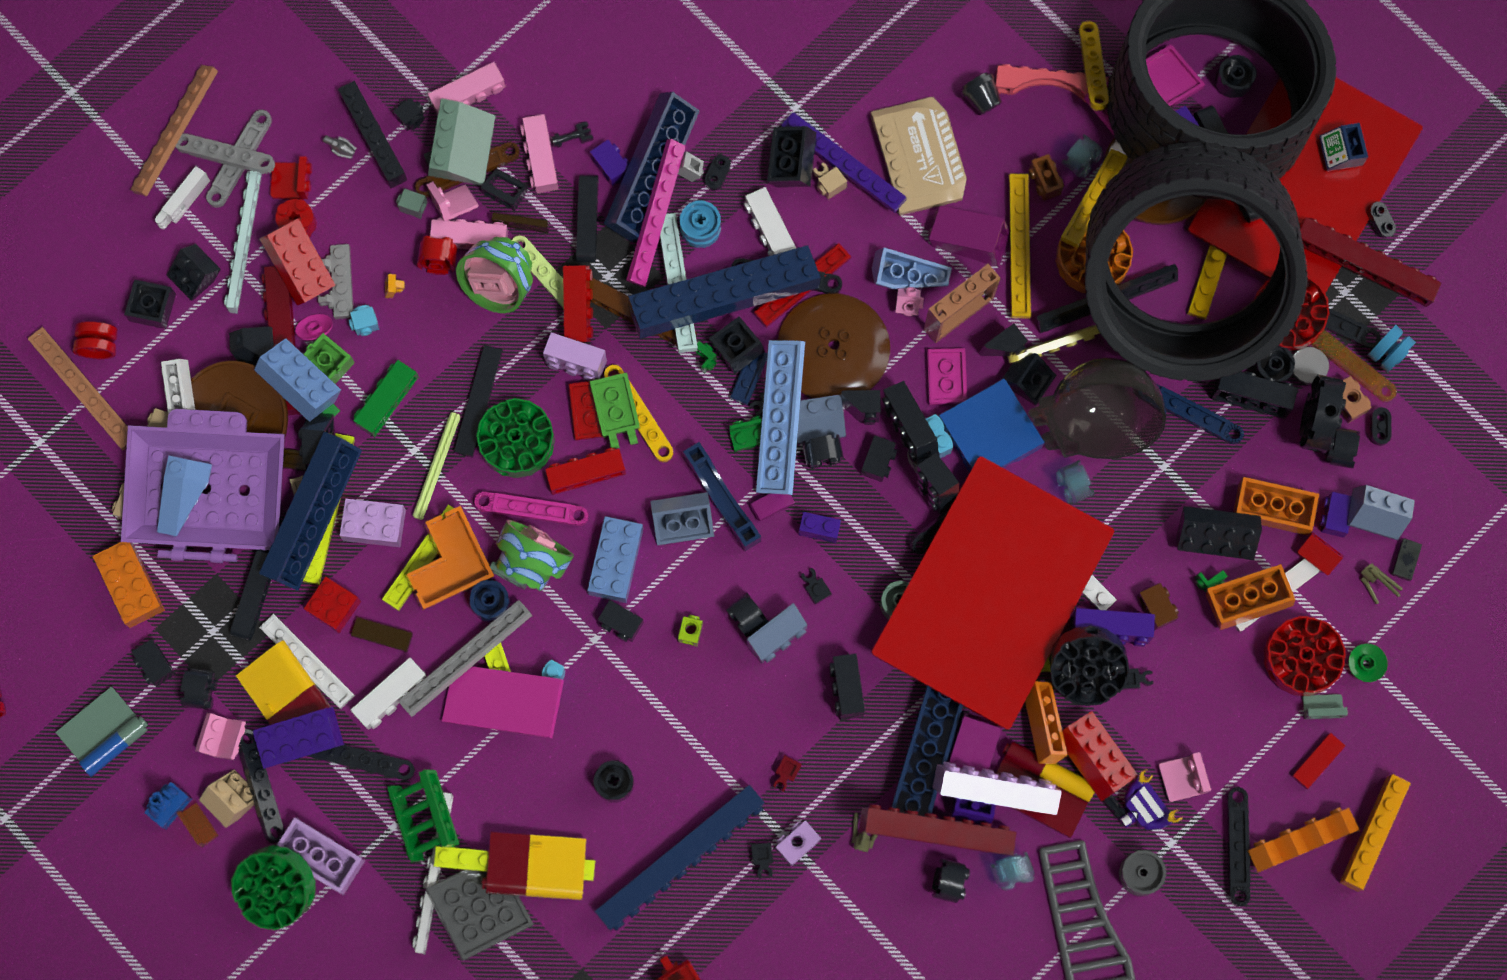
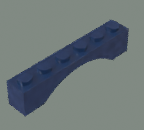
(721, 497)

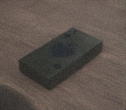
(1406, 559)

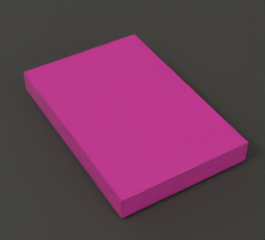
(947, 376)

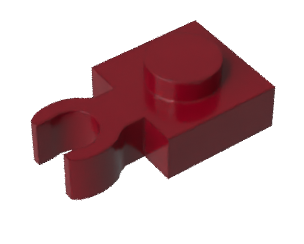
(787, 771)

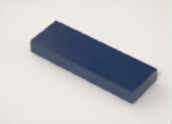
(748, 380)

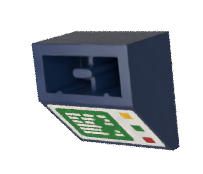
(1343, 147)

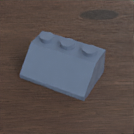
(820, 418)
(1380, 511)
(682, 518)
(777, 634)

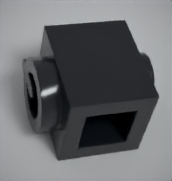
(409, 114)

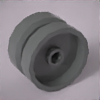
(1153, 870)

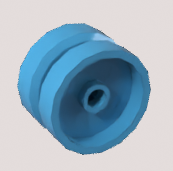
(700, 224)
(1392, 349)

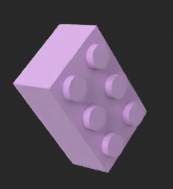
(574, 357)
(372, 523)

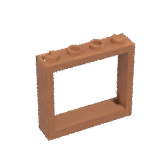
(961, 303)

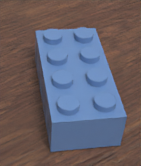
(297, 379)
(615, 559)

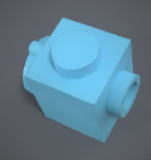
(363, 320)

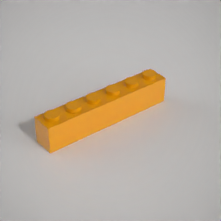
(1375, 833)

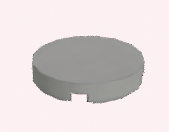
(1308, 364)

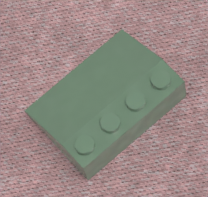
(461, 143)

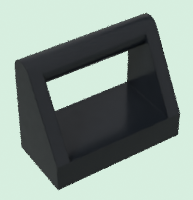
(500, 196)

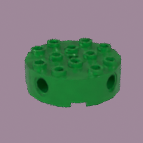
(508, 421)
(273, 887)

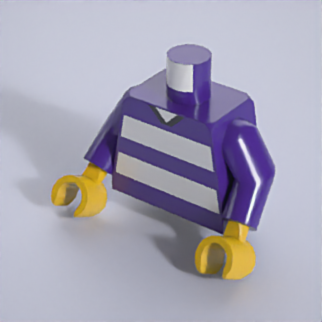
(1145, 806)

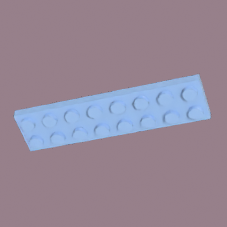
(780, 417)

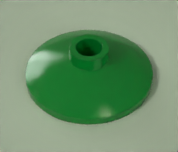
(1376, 659)

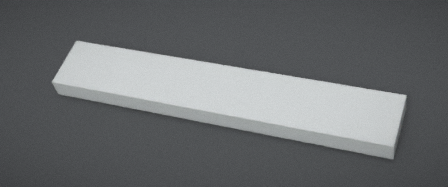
(1296, 577)
(314, 667)

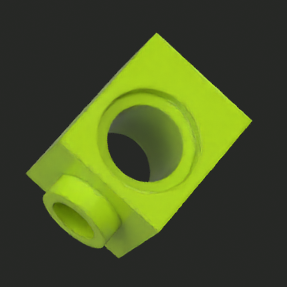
(690, 639)

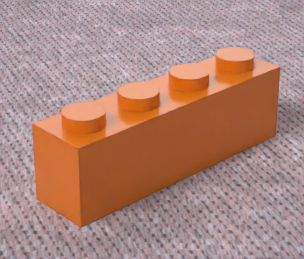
(1045, 724)

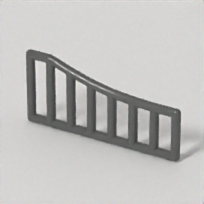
(1061, 929)

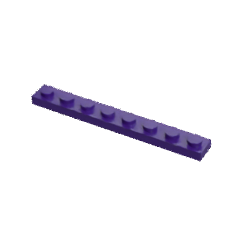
(852, 167)

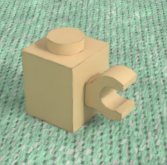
(830, 182)

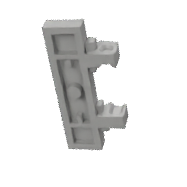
(342, 295)

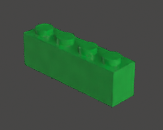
(386, 398)

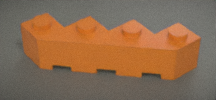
(1303, 840)

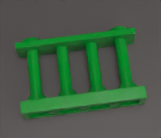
(440, 815)

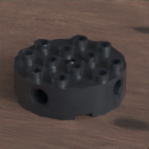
(1322, 413)
(1089, 665)

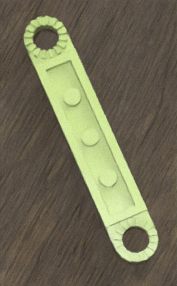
(544, 271)

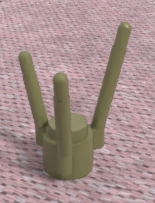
(1373, 573)
(863, 841)

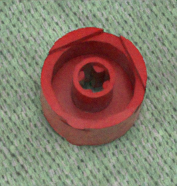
(296, 209)
(437, 255)

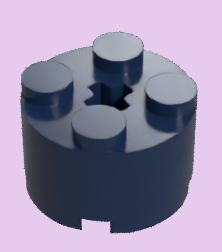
(492, 590)

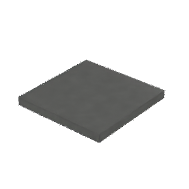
(475, 917)

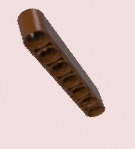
(617, 303)

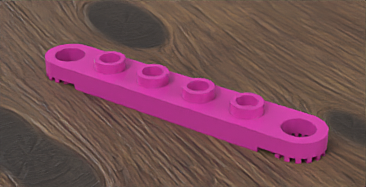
(531, 508)

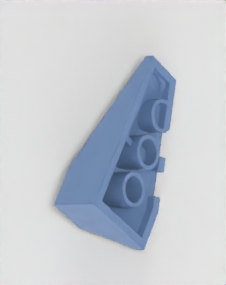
(902, 271)
(181, 489)

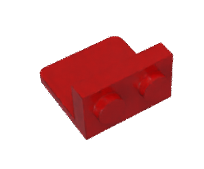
(291, 180)

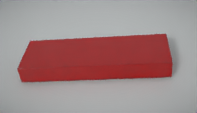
(1318, 761)

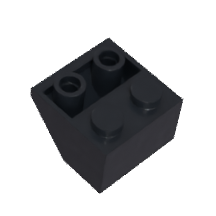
(193, 271)

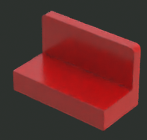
(1320, 554)

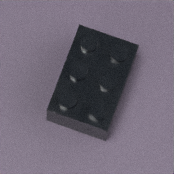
(791, 156)
(937, 483)
(847, 687)

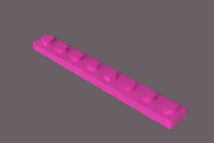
(656, 213)

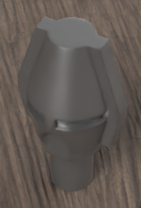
(340, 146)

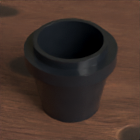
(982, 93)

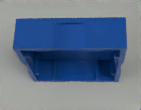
(992, 427)

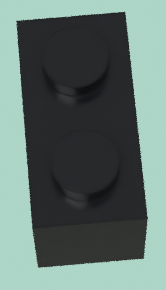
(878, 459)
(620, 621)
(153, 663)

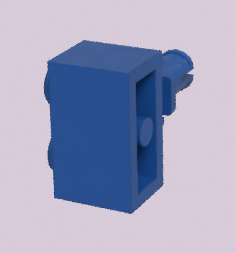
(166, 804)

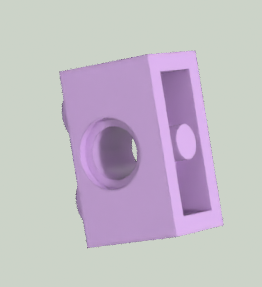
(791, 853)

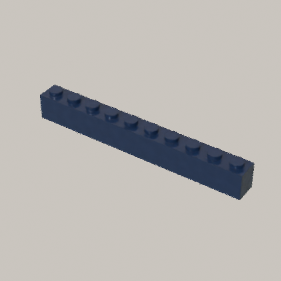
(680, 857)

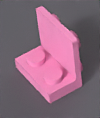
(452, 202)
(220, 737)
(1184, 777)

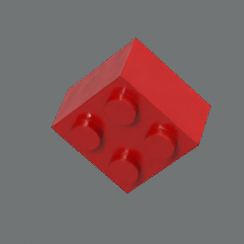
(332, 605)

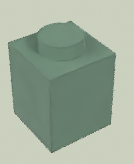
(412, 203)

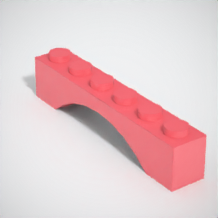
(1013, 79)

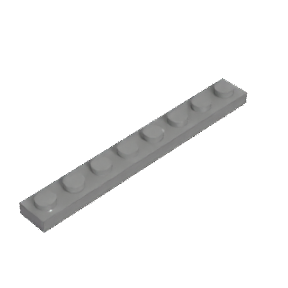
(465, 658)

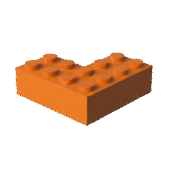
(460, 561)

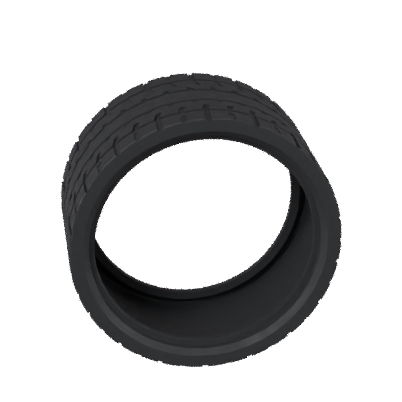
(1278, 30)
(1213, 347)

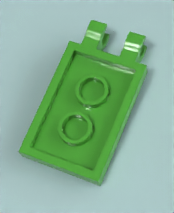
(615, 408)

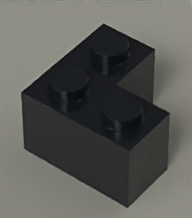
(312, 433)

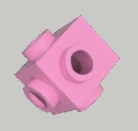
(909, 301)

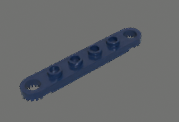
(1200, 416)

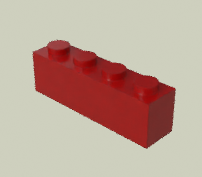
(577, 303)
(585, 471)

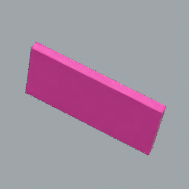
(1170, 76)
(504, 701)

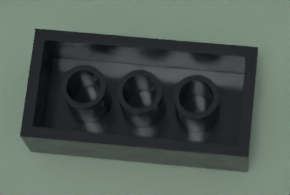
(1256, 394)
(909, 422)
(1219, 533)

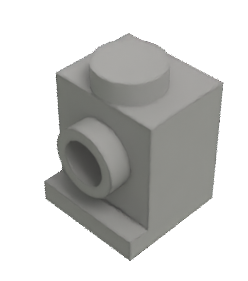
(690, 167)

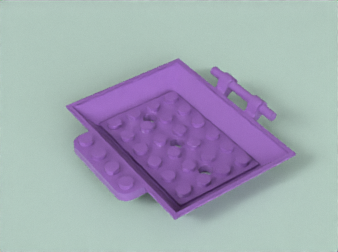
(223, 515)

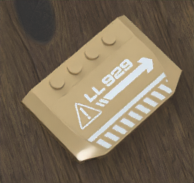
(920, 154)

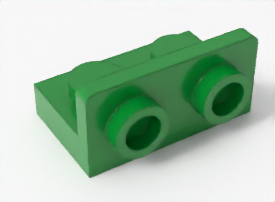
(746, 434)

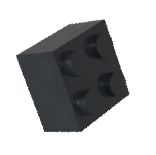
(150, 304)
(737, 345)

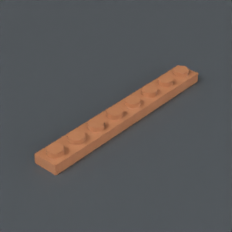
(174, 130)
(80, 386)

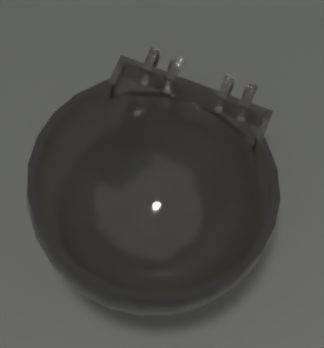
(1102, 411)

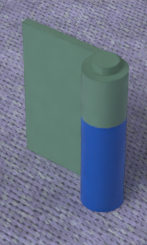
(102, 731)

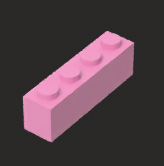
(471, 87)
(540, 153)
(466, 233)

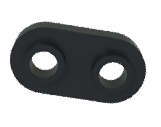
(718, 172)
(1380, 220)
(1381, 427)

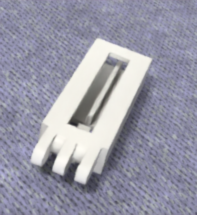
(182, 198)

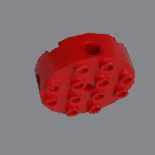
(1311, 319)
(1299, 637)

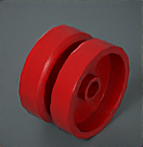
(95, 340)

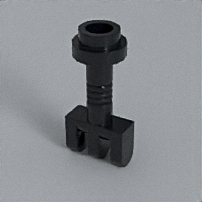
(580, 133)

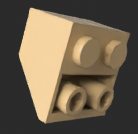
(228, 798)

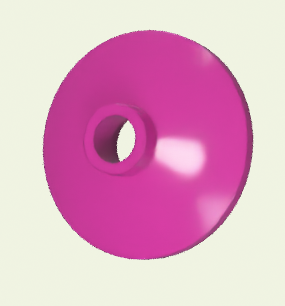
(313, 327)

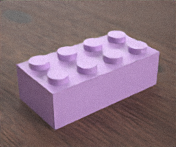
(326, 858)

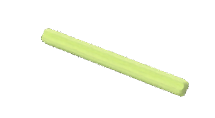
(436, 466)

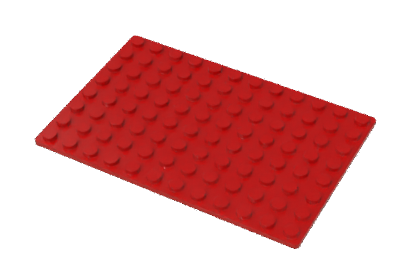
(1330, 197)
(993, 592)

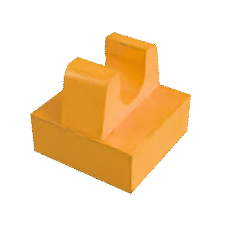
(393, 286)

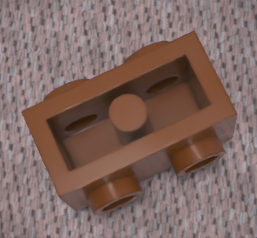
(1046, 177)

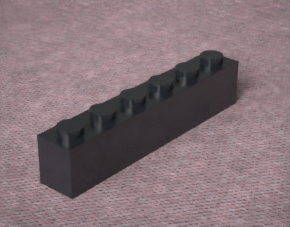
(372, 134)

